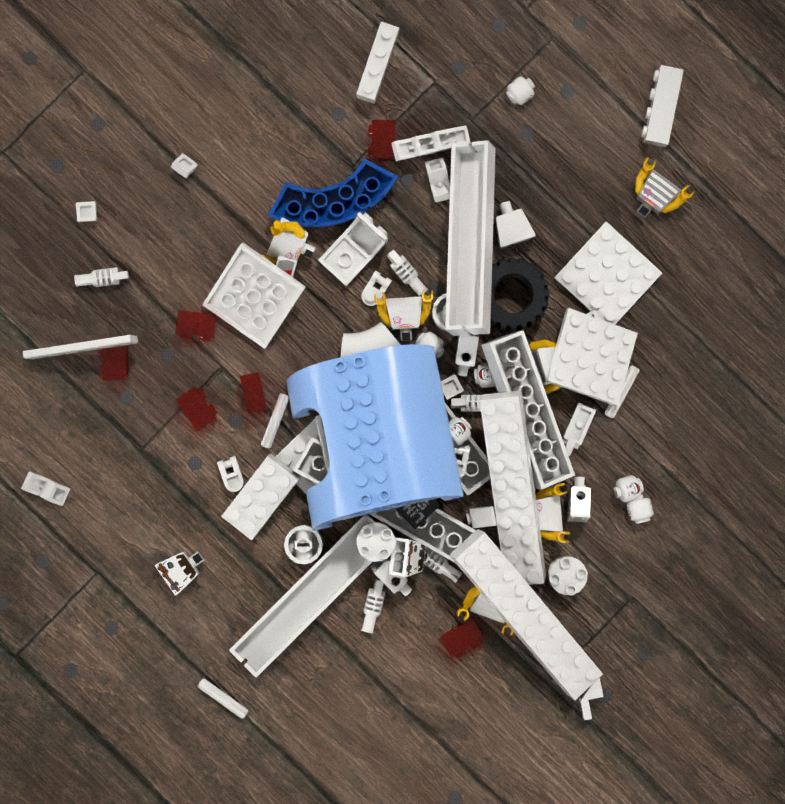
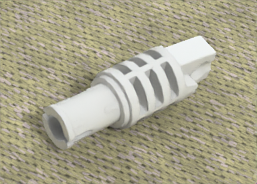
(406, 272)
(101, 277)
(467, 403)
(440, 565)
(373, 606)

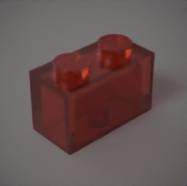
(382, 136)
(197, 325)
(114, 363)
(254, 393)
(196, 408)
(462, 638)

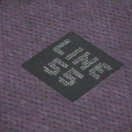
(417, 512)

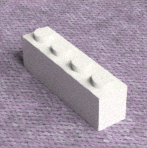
(377, 62)
(663, 106)

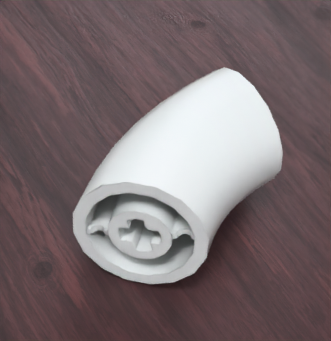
(367, 340)

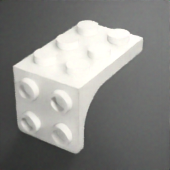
(354, 248)

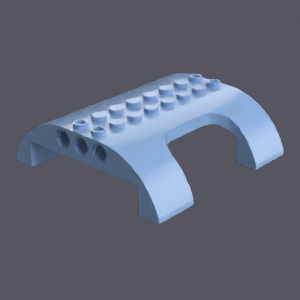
(381, 431)

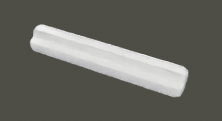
(630, 377)
(275, 420)
(222, 698)

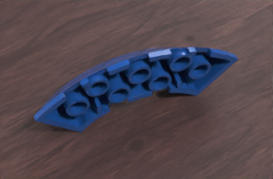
(334, 203)

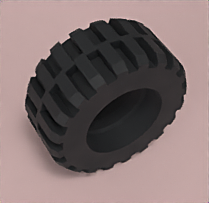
(538, 295)

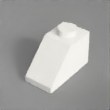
(481, 516)

